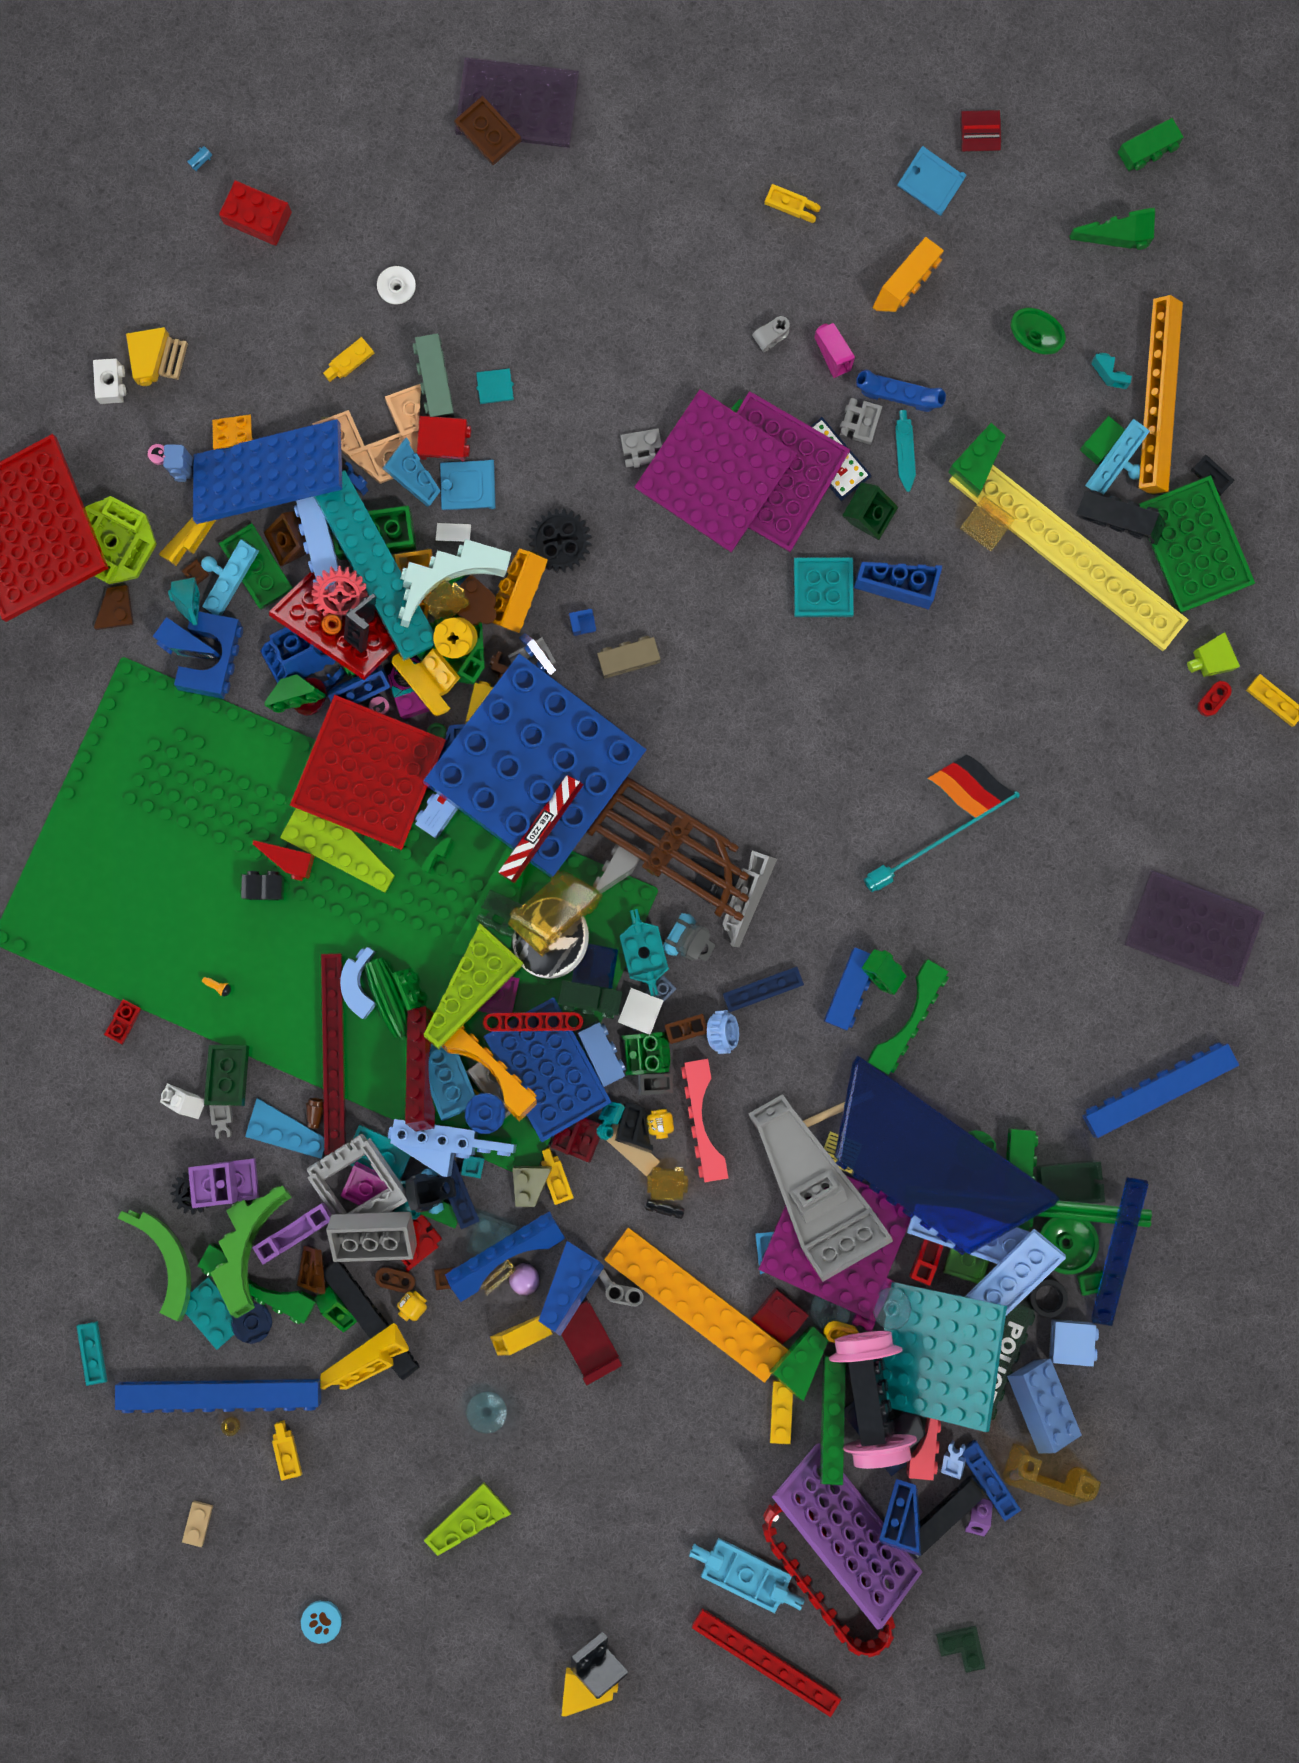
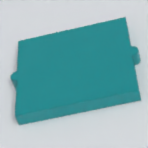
(495, 386)

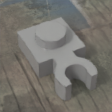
(221, 1117)

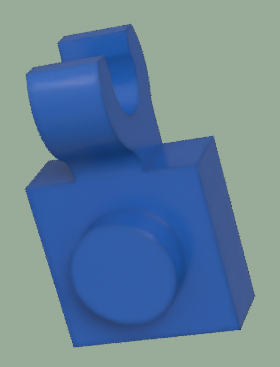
(358, 481)

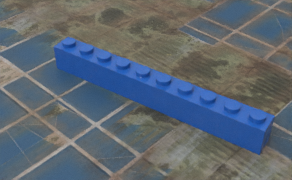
(218, 1395)

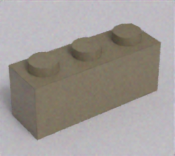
(628, 657)

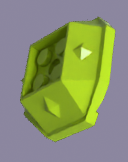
(134, 538)

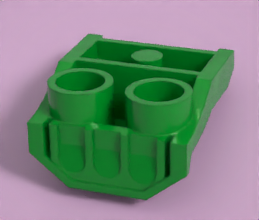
(647, 1053)

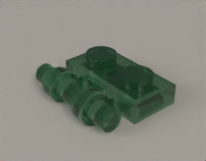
(499, 906)

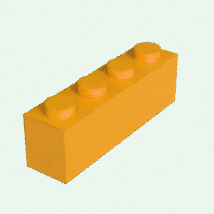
(909, 276)
(518, 589)

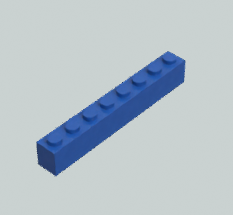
(1160, 1090)

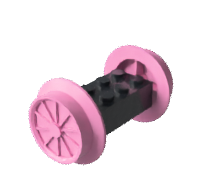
(877, 1443)

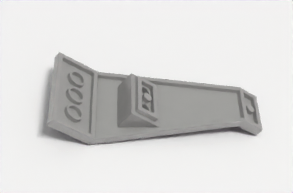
(835, 1223)

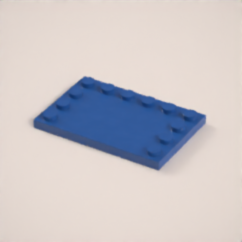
(553, 1069)

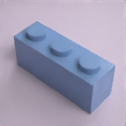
(601, 1053)

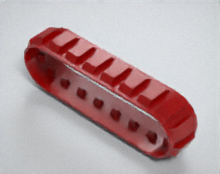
(869, 1648)

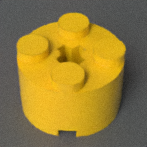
(455, 648)

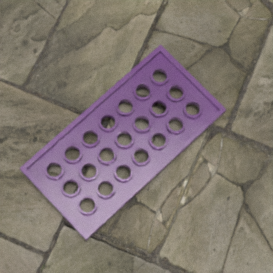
(849, 1549)

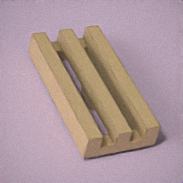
(169, 342)

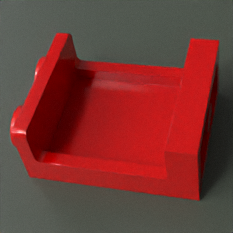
(443, 438)

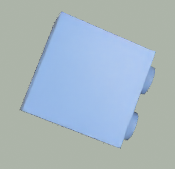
(1073, 1342)

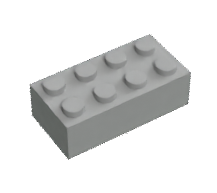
(372, 1236)

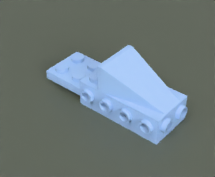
(439, 1153)

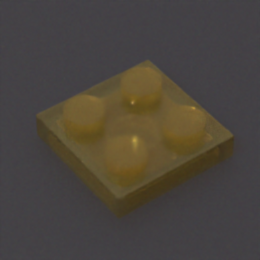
(987, 523)

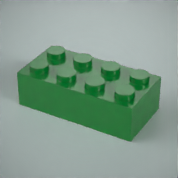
(394, 527)

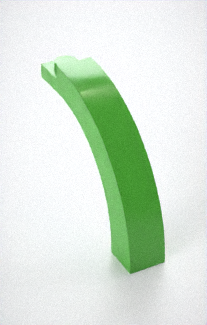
(176, 1261)

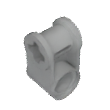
(769, 335)

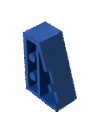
(902, 1519)

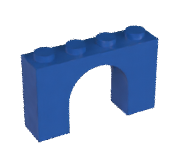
(213, 681)

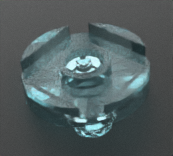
(821, 1318)

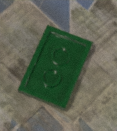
(226, 1075)

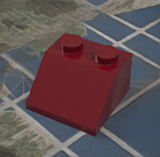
(780, 1316)

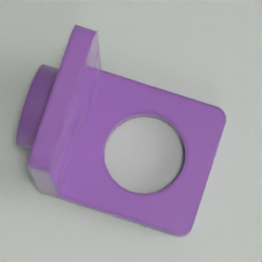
(980, 1517)

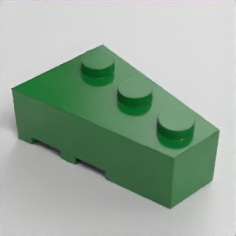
(977, 460)
(800, 1362)

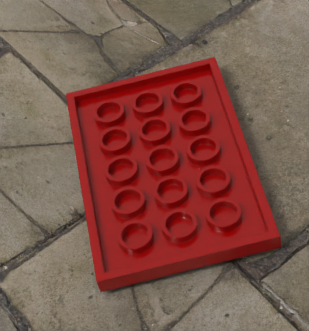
(301, 616)

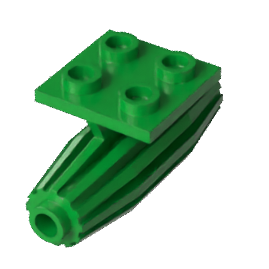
(394, 994)

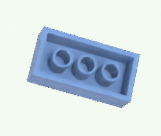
(1044, 1406)

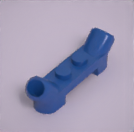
(881, 387)

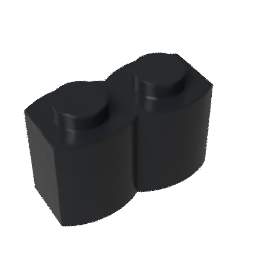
(262, 886)

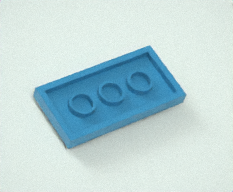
(448, 1083)

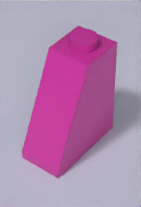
(834, 349)

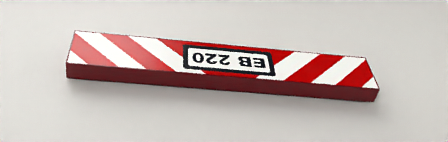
(540, 829)

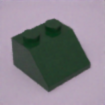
(870, 510)

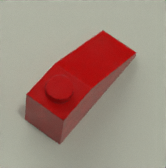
(291, 861)

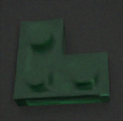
(965, 1642)

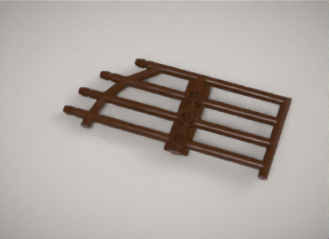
(669, 844)

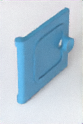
(934, 183)
(471, 482)

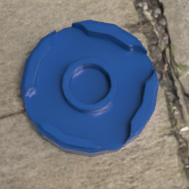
(485, 1113)

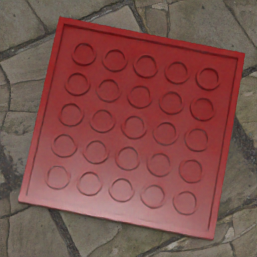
(367, 772)

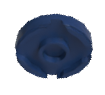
(253, 1325)

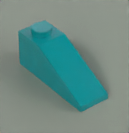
(186, 598)

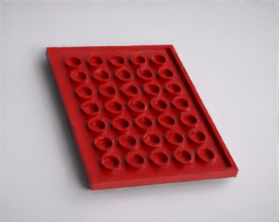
(43, 530)

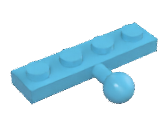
(1119, 458)
(229, 577)

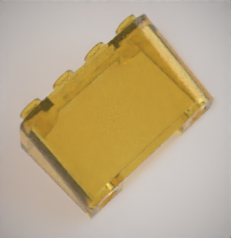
(1078, 1487)

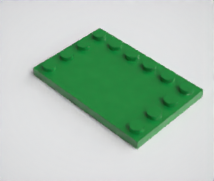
(1198, 546)

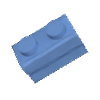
(178, 462)

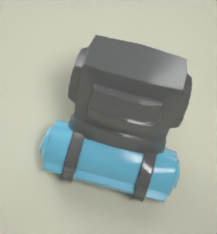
(688, 939)

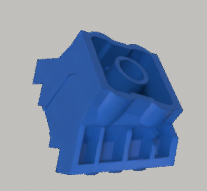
(292, 655)

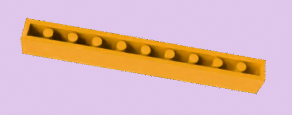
(1161, 394)

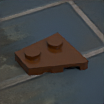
(115, 609)
(311, 1270)

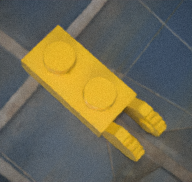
(791, 203)

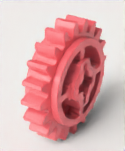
(339, 576)

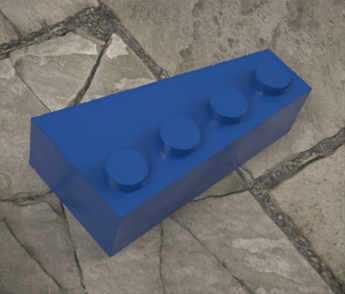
(900, 582)

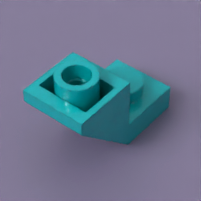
(1104, 366)

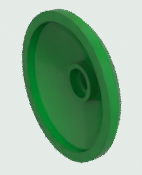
(1038, 331)
(1082, 1244)

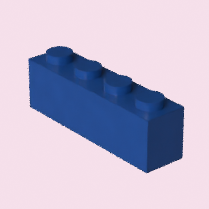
(849, 991)

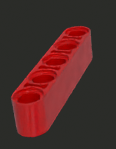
(542, 1018)

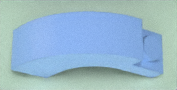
(351, 985)

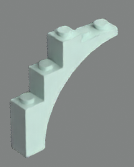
(470, 559)

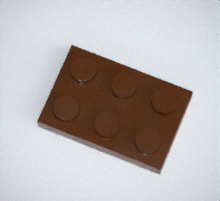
(487, 130)

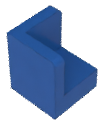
(582, 622)

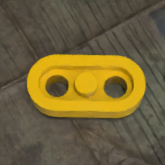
(838, 1329)

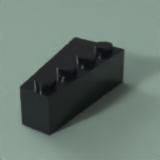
(1121, 516)

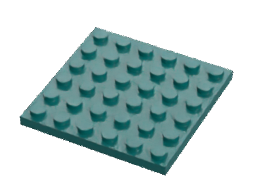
(946, 1357)

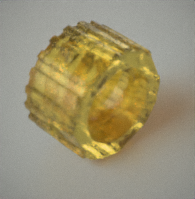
(224, 1426)

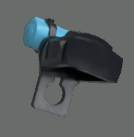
(426, 1193)

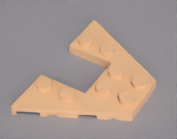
(371, 458)

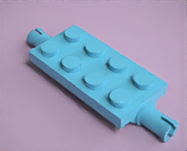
(746, 1575)

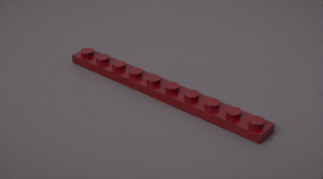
(333, 1053)

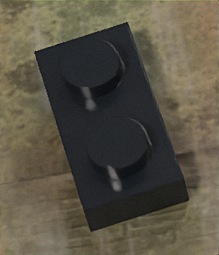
(1208, 467)

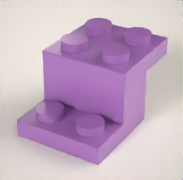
(223, 1183)

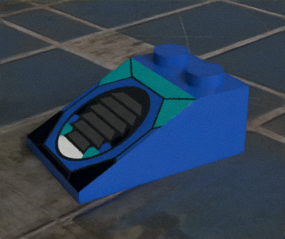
(177, 640)

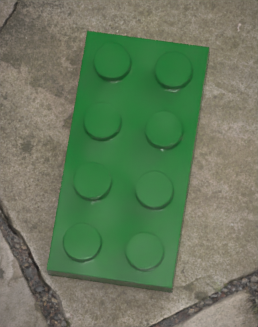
(264, 578)

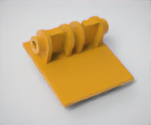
(231, 431)

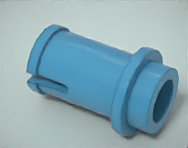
(200, 158)

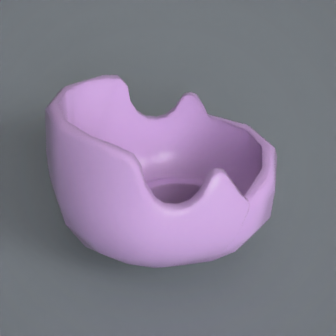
(524, 1279)

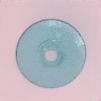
(883, 1310)
(479, 1420)

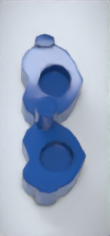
(337, 677)

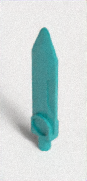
(905, 450)

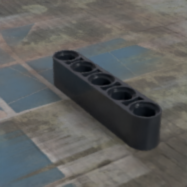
(949, 1512)

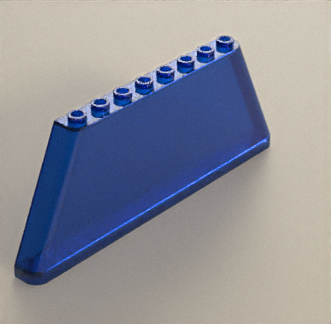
(932, 1164)

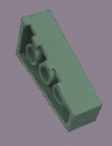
(434, 375)

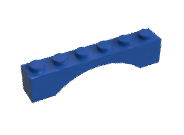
(538, 1234)

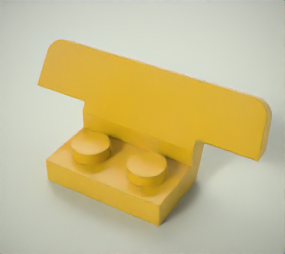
(429, 679)

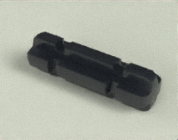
(664, 1209)

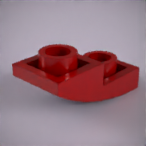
(123, 1021)

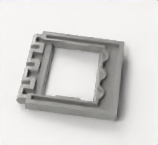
(344, 1156)

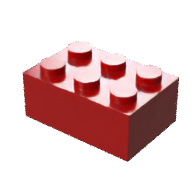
(255, 213)

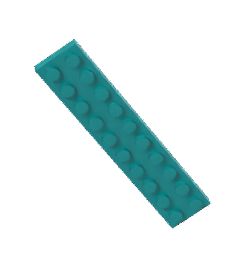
(374, 562)

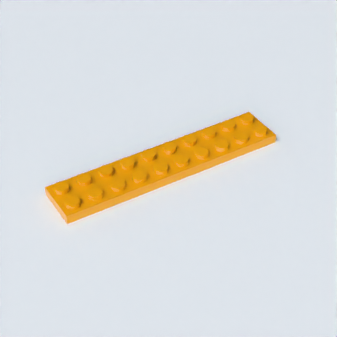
(695, 1304)

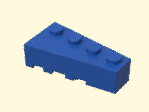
(569, 1287)

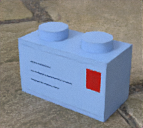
(435, 816)

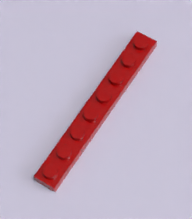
(766, 1662)

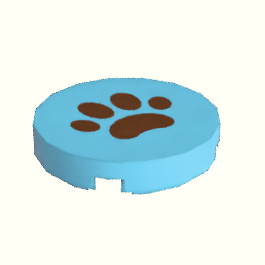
(321, 1621)

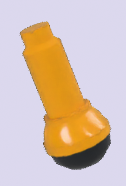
(222, 988)

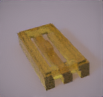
(485, 1284)

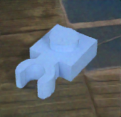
(953, 1463)

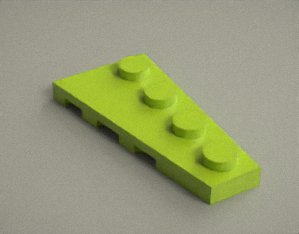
(469, 1518)

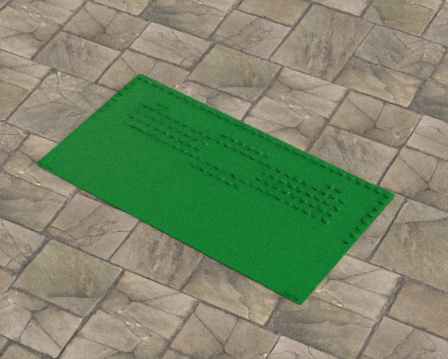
(145, 899)

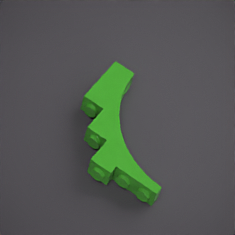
(247, 1219)

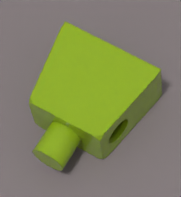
(1214, 657)

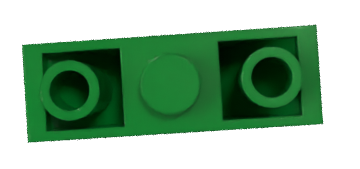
(292, 693)

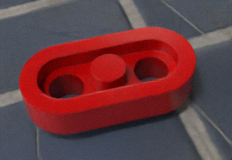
(1213, 699)

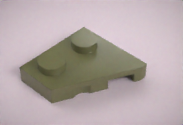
(529, 1183)

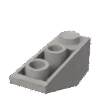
(617, 869)

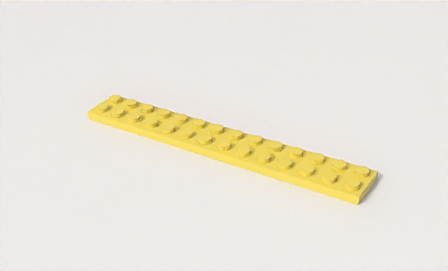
(1082, 560)

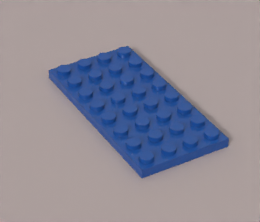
(267, 472)

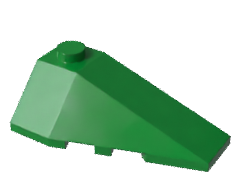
(1128, 232)

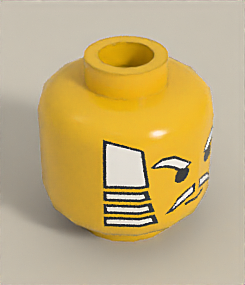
(660, 1123)
(412, 1306)

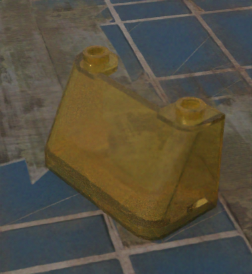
(554, 910)

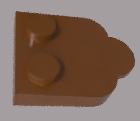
(481, 602)

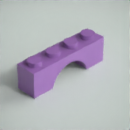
(293, 1233)

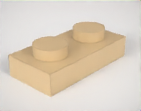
(197, 1523)

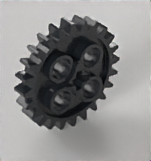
(559, 522)

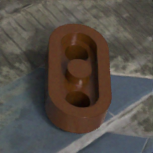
(395, 1281)

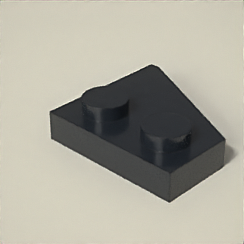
(634, 1128)

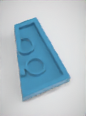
(409, 472)

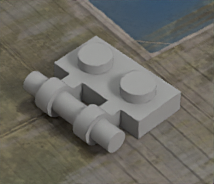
(866, 423)
(640, 442)

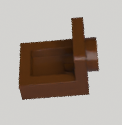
(496, 666)

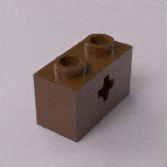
(686, 1028)

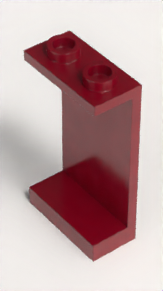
(590, 1344)

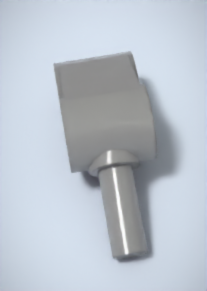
(625, 1291)

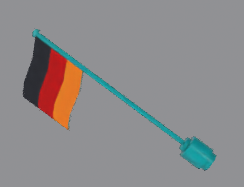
(970, 789)

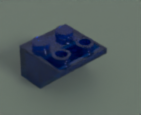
(596, 967)

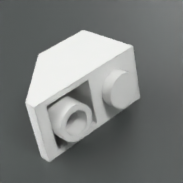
(182, 1101)

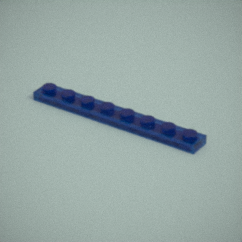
(1119, 1251)

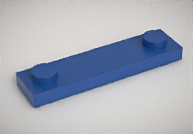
(990, 1480)

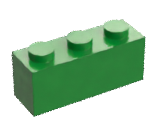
(1150, 145)

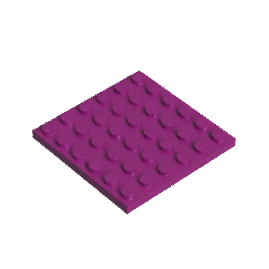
(715, 471)
(806, 479)
(855, 1286)

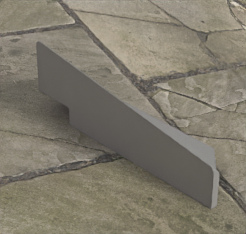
(759, 872)

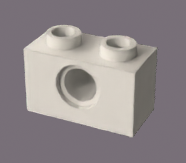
(103, 371)

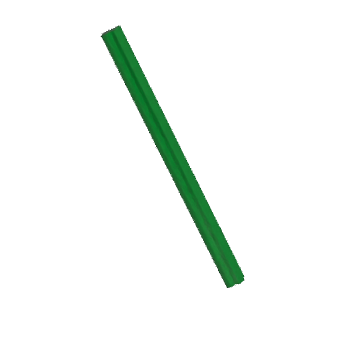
(1091, 1213)

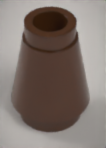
(315, 1112)

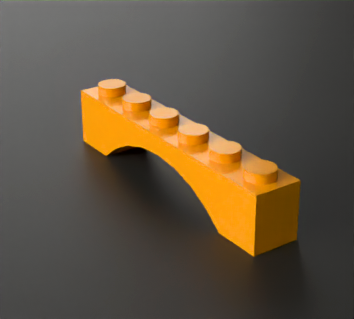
(516, 1098)

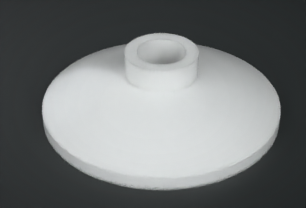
(396, 276)

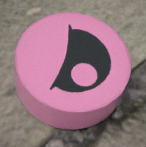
(156, 454)
(379, 705)

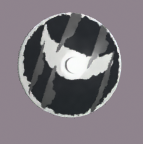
(561, 957)

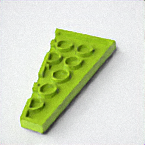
(337, 847)
(477, 978)

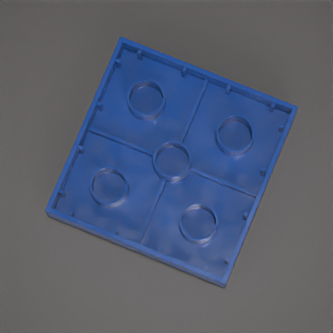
(519, 753)

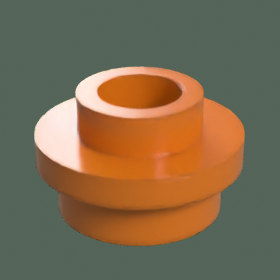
(337, 621)

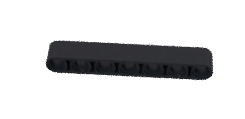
(364, 1312)

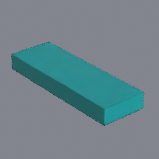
(91, 1353)

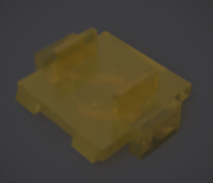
(446, 600)
(667, 1184)

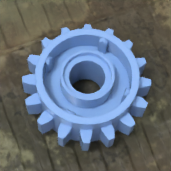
(722, 1032)

